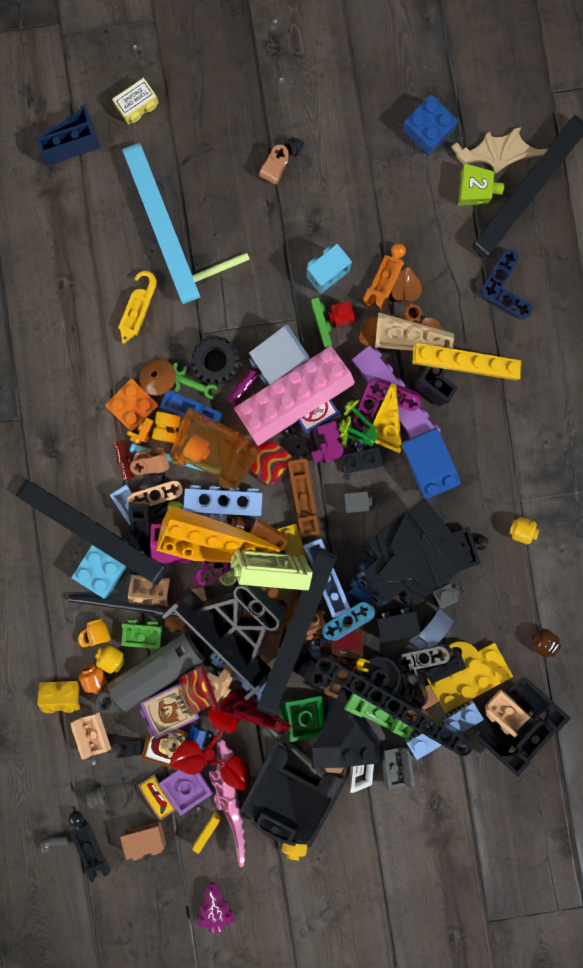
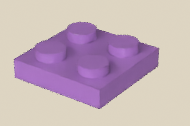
(185, 790)

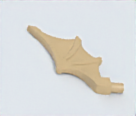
(498, 151)

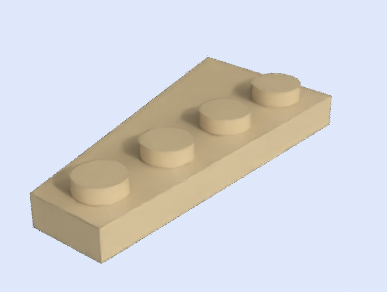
(403, 334)

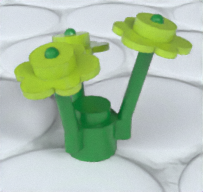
(367, 437)

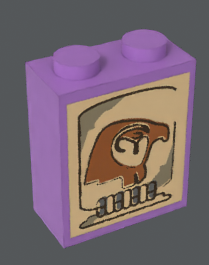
(166, 712)

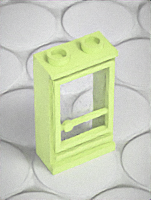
(271, 570)

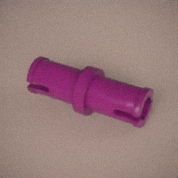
(242, 387)

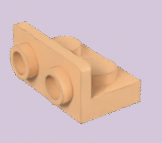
(147, 593)

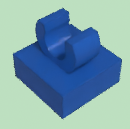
(197, 735)

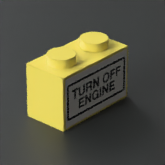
(136, 101)

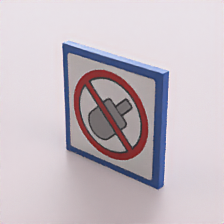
(318, 416)

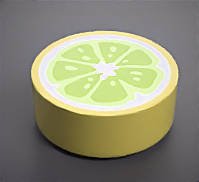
(228, 578)

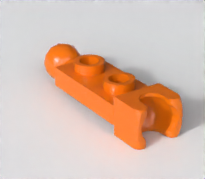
(385, 278)

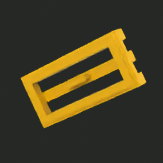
(206, 833)

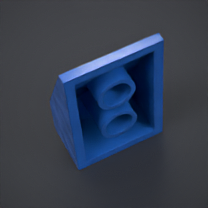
(430, 463)

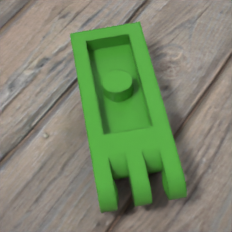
(323, 326)

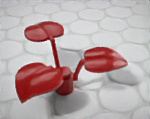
(191, 760)

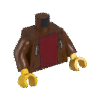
(348, 648)

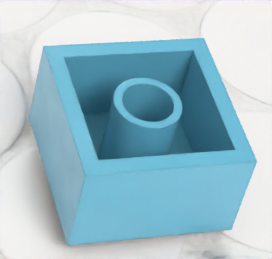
(328, 268)
(99, 572)

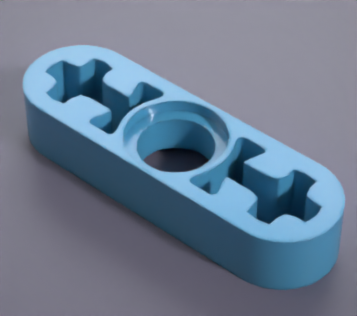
(358, 609)

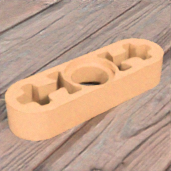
(167, 485)

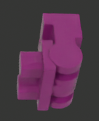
(331, 448)

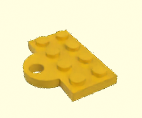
(483, 672)

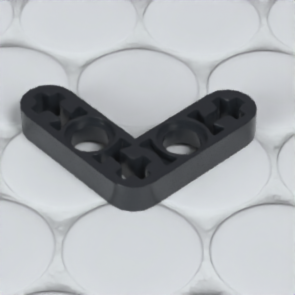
(416, 663)

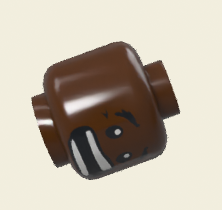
(546, 643)

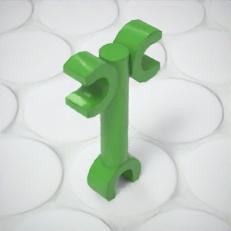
(191, 383)

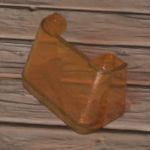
(213, 449)

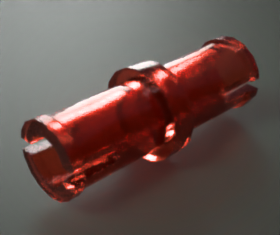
(123, 460)

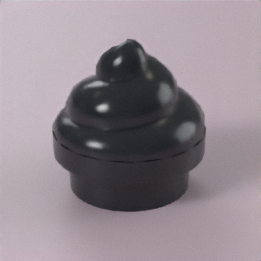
(294, 146)

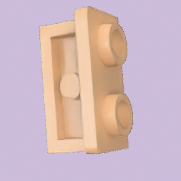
(221, 684)
(506, 712)
(90, 735)

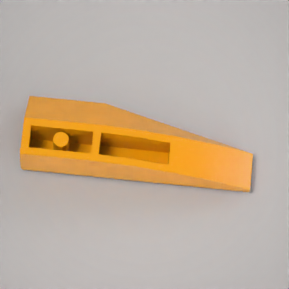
(205, 538)

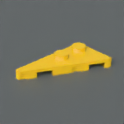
(388, 421)

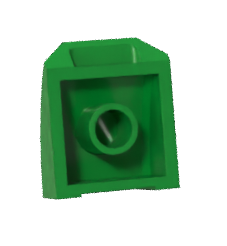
(304, 716)

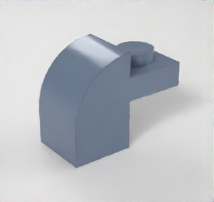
(433, 630)

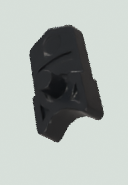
(129, 748)

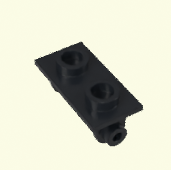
(442, 671)

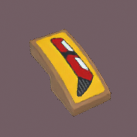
(156, 797)

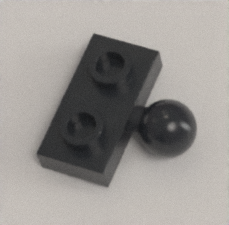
(362, 458)
(465, 538)

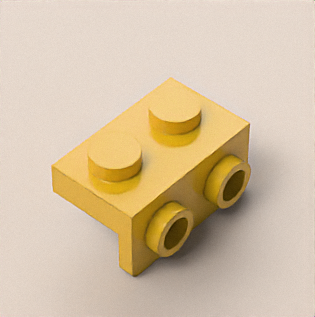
(58, 696)

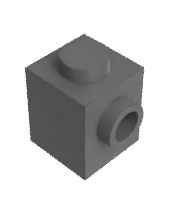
(445, 595)

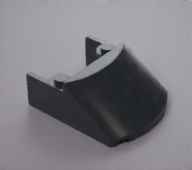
(288, 802)

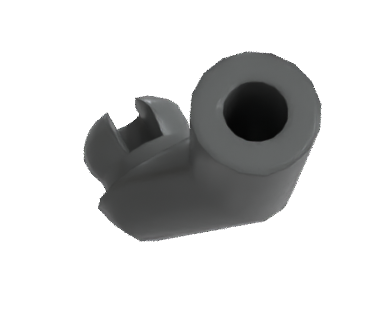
(52, 841)

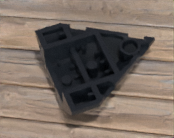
(345, 739)

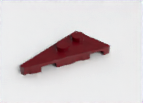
(238, 707)

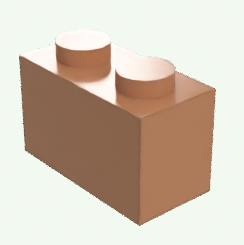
(143, 841)

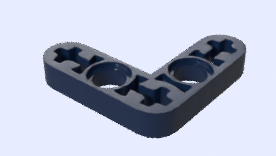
(499, 292)

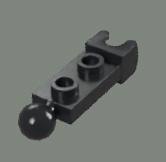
(87, 847)

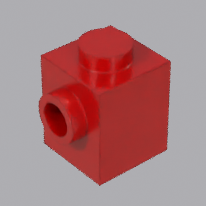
(341, 314)

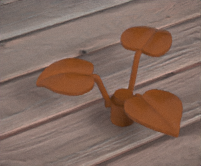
(406, 288)

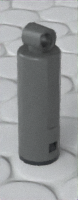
(152, 674)

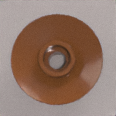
(162, 382)

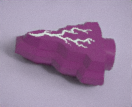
(214, 910)

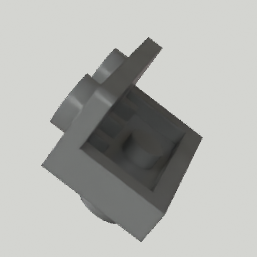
(397, 767)

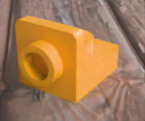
(145, 429)

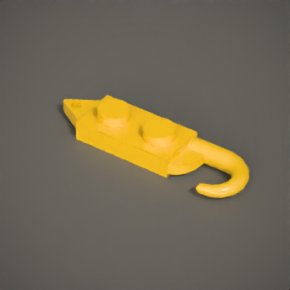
(137, 308)

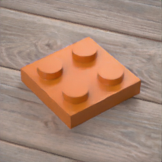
(131, 405)

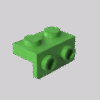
(141, 635)

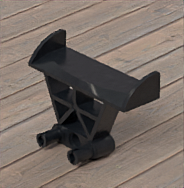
(223, 639)

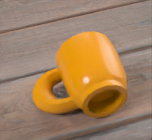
(96, 632)

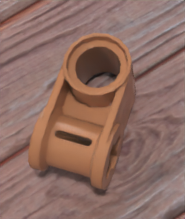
(274, 167)
(152, 461)

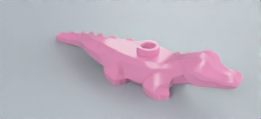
(227, 800)

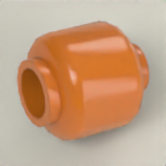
(92, 679)

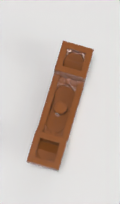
(303, 497)

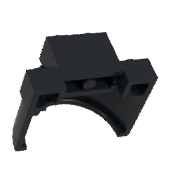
(531, 735)

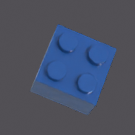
(429, 125)

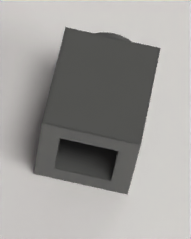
(357, 502)

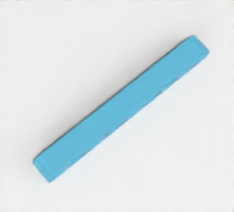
(161, 223)

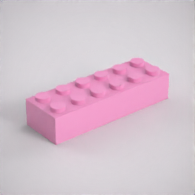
(294, 395)

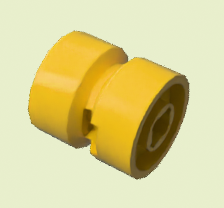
(166, 427)

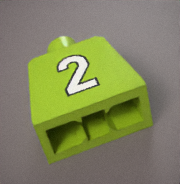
(477, 186)

